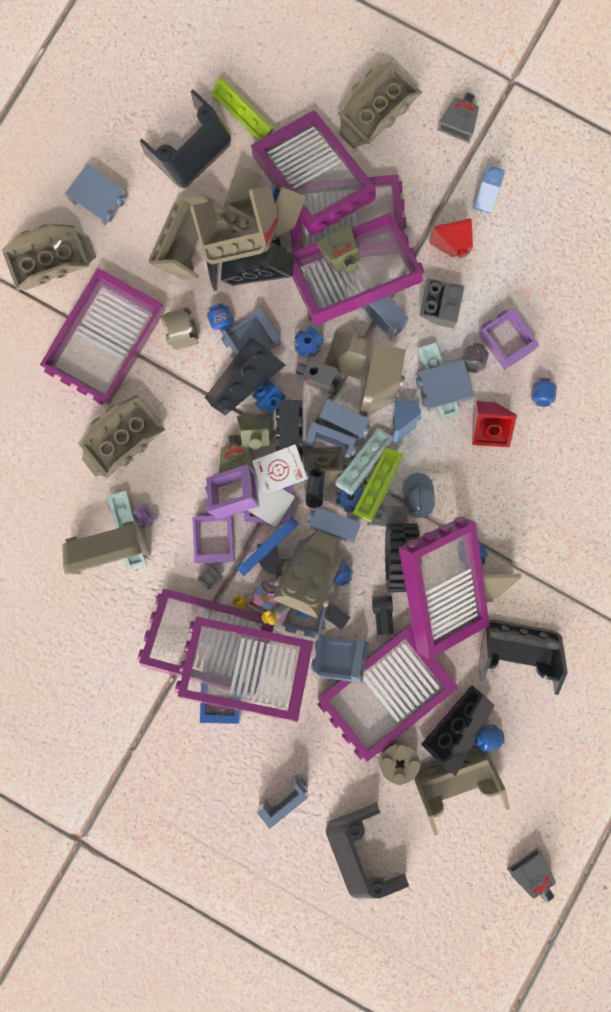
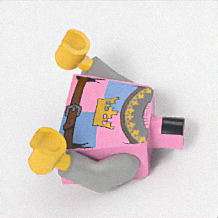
(262, 601)

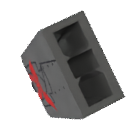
(460, 118)
(320, 376)
(534, 875)

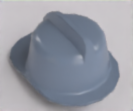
(419, 495)

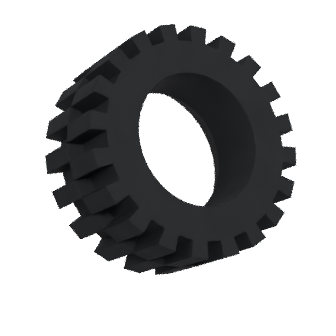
(396, 536)

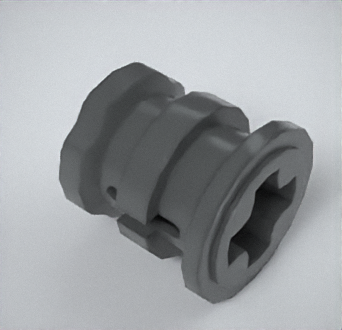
(209, 577)

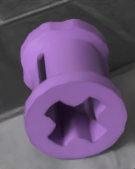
(145, 515)

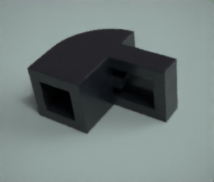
(271, 562)

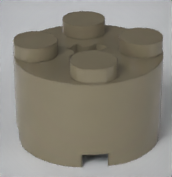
(180, 328)
(399, 773)

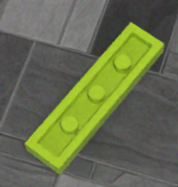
(241, 109)
(378, 484)

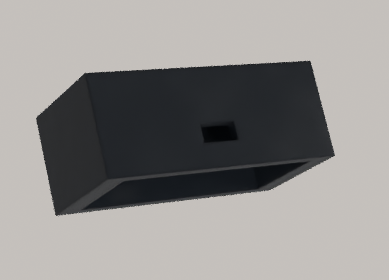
(337, 617)

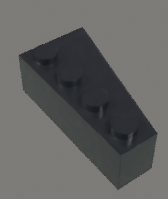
(267, 266)
(243, 376)
(290, 425)
(459, 730)

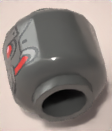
(475, 357)

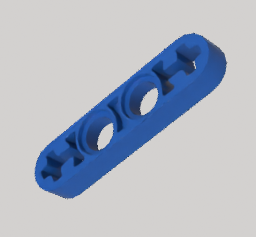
(267, 546)

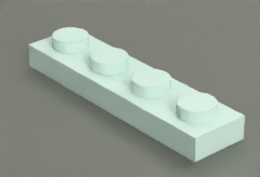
(431, 358)
(364, 461)
(122, 513)

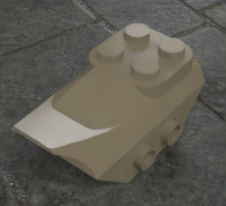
(376, 104)
(46, 254)
(119, 436)
(309, 574)

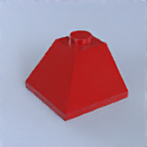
(453, 238)
(492, 424)

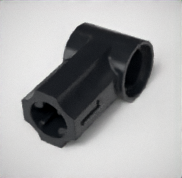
(314, 488)
(383, 610)

